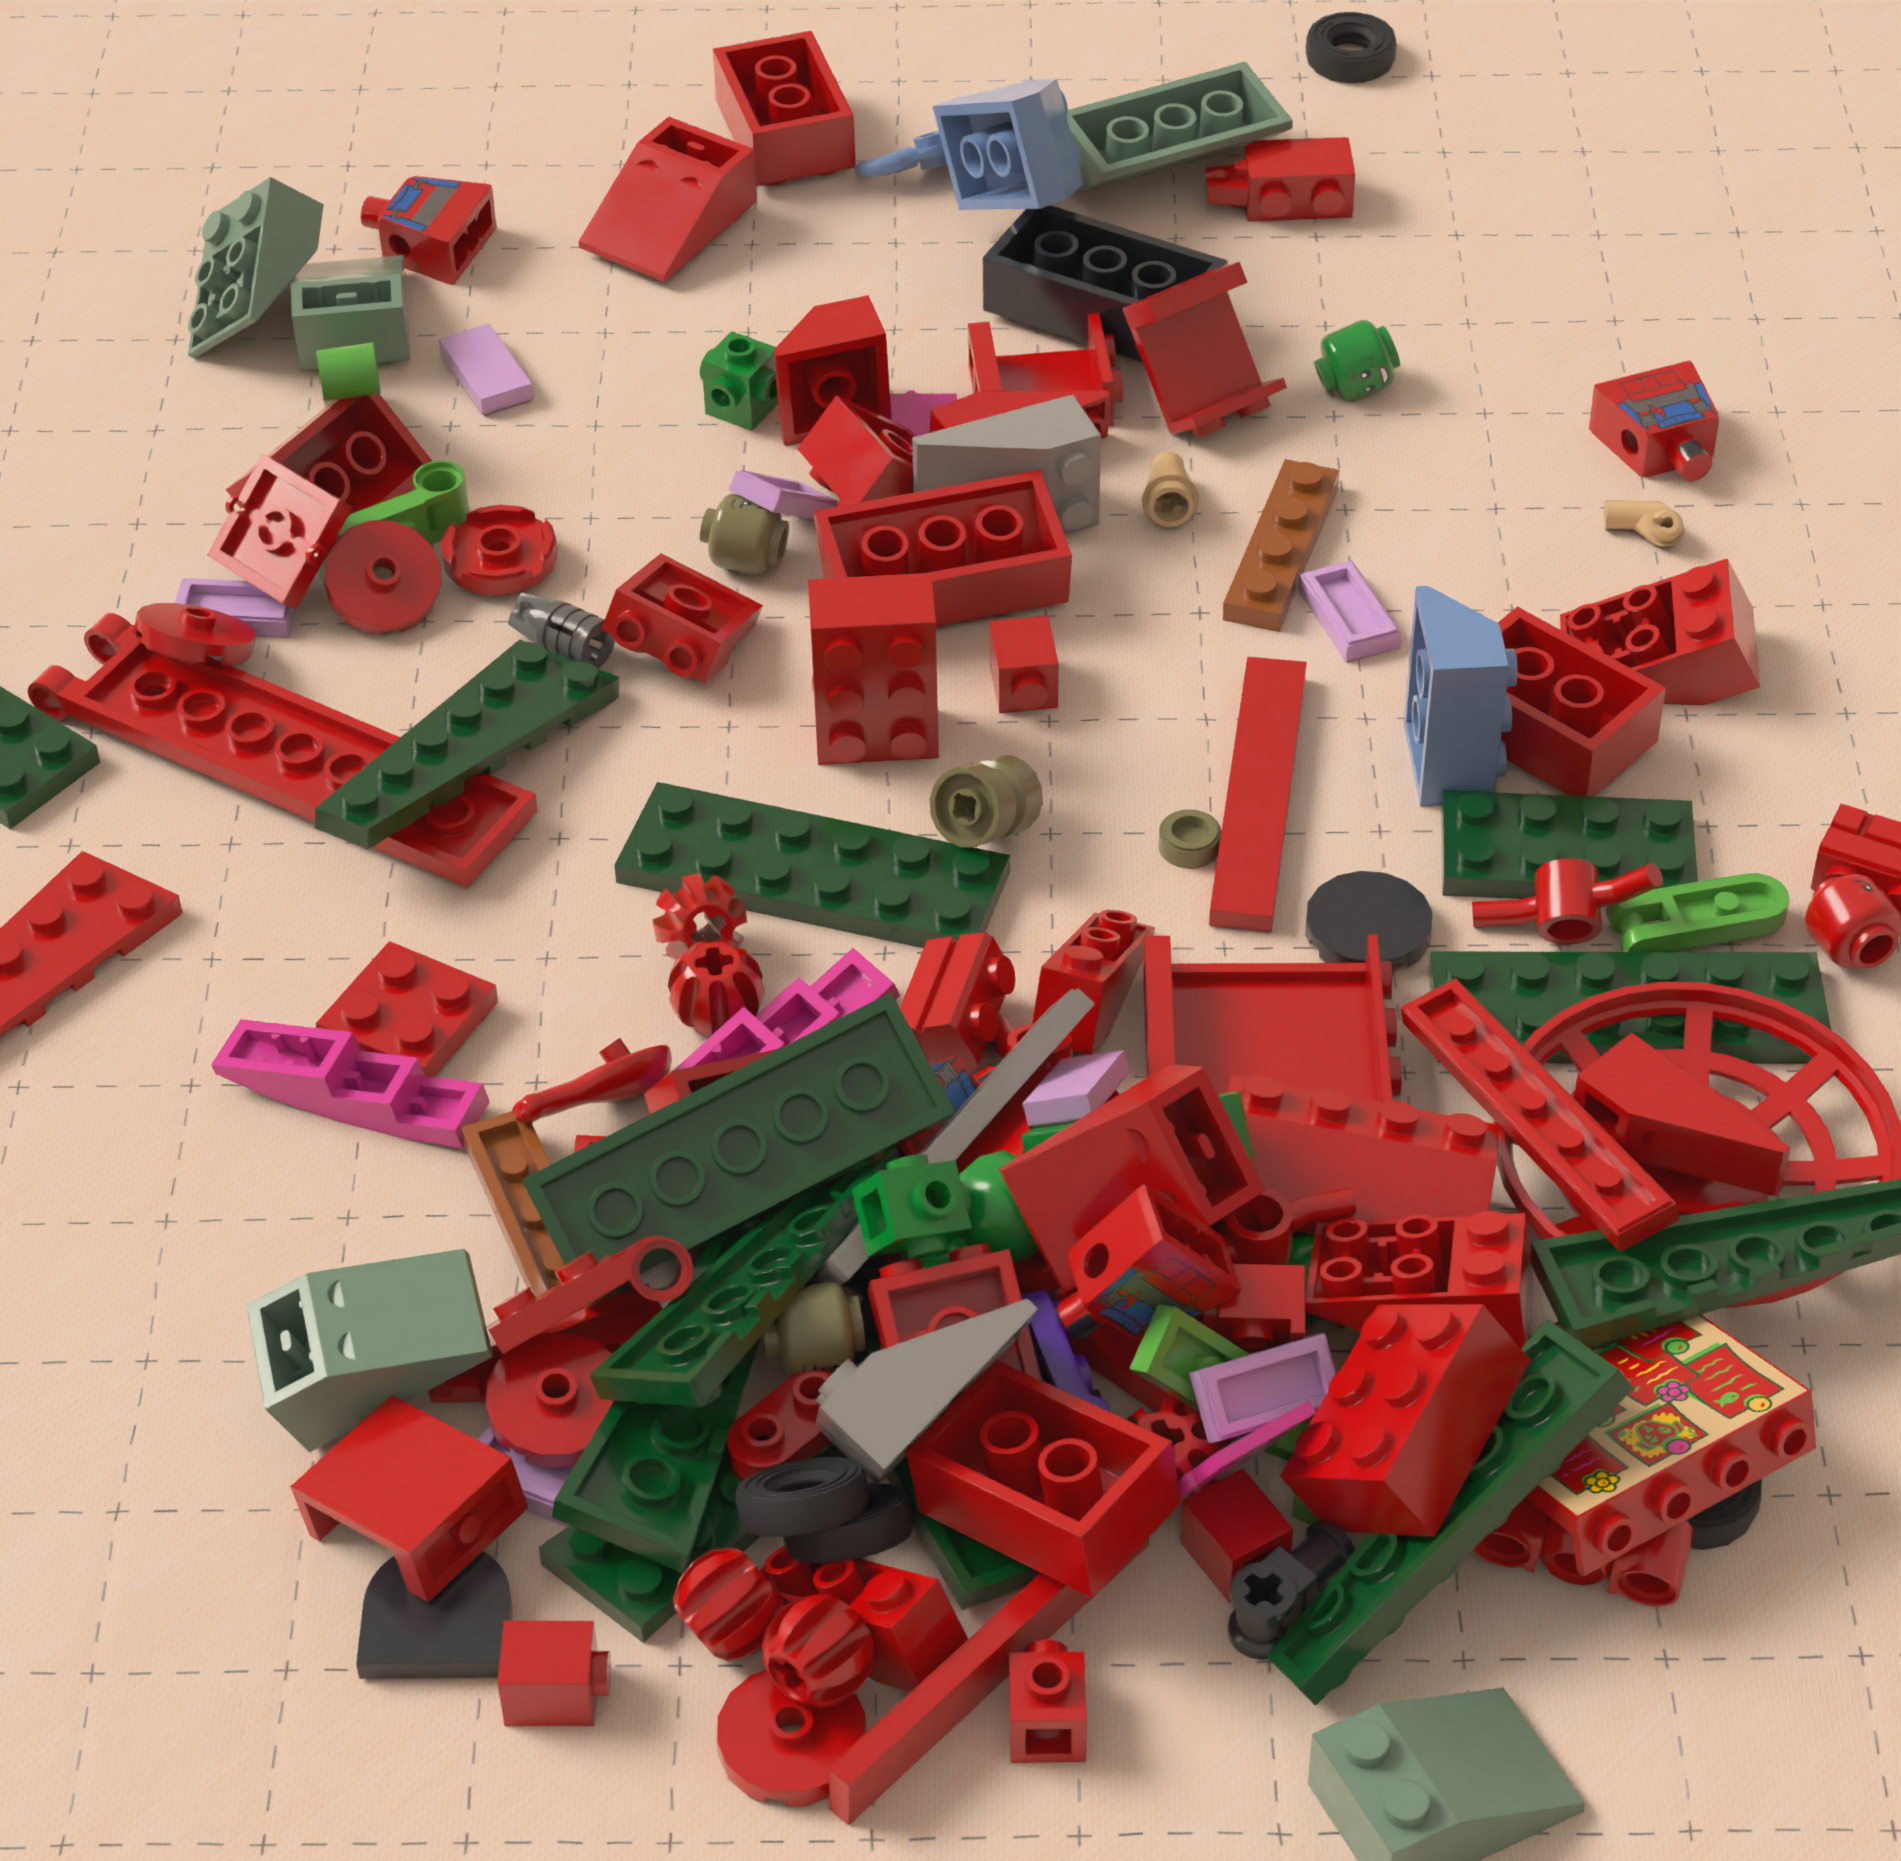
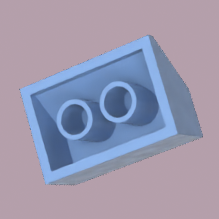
(1456, 697)

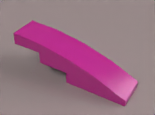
(797, 1011)
(337, 1080)

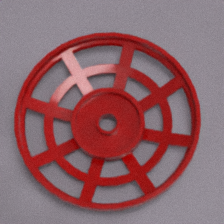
(1701, 1004)

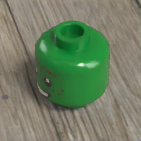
(1357, 360)

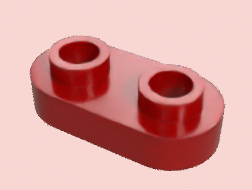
(788, 1418)

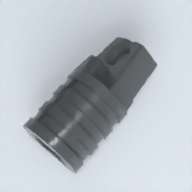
(553, 625)

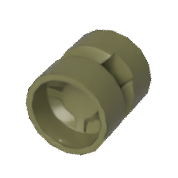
(986, 800)

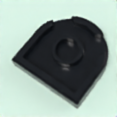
(445, 1638)

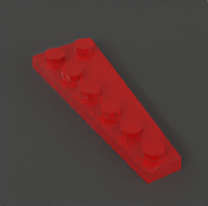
(72, 929)

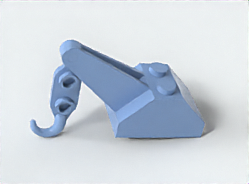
(1000, 148)

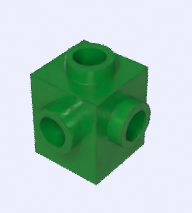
(739, 381)
(913, 1208)

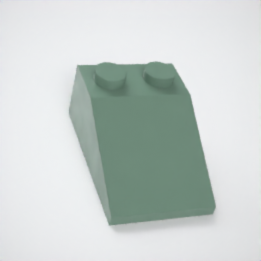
(1438, 1778)

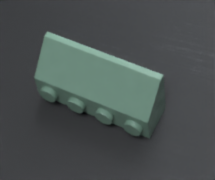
(1173, 124)

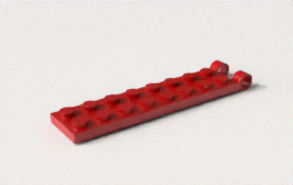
(269, 744)

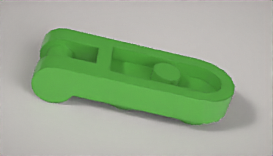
(1701, 913)

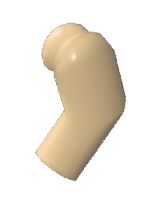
(1648, 518)

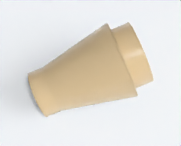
(1169, 492)

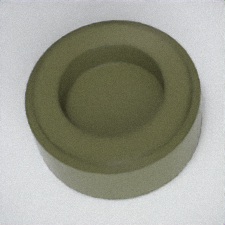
(1189, 838)

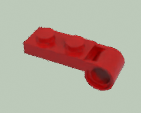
(582, 1283)

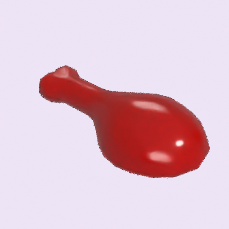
(620, 1079)

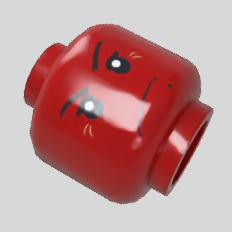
(1853, 921)

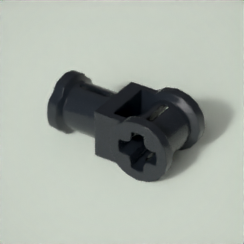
(1281, 1587)

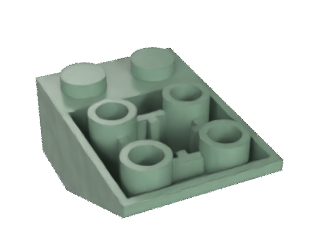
(250, 258)
(351, 306)
(364, 1332)

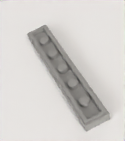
(975, 1113)

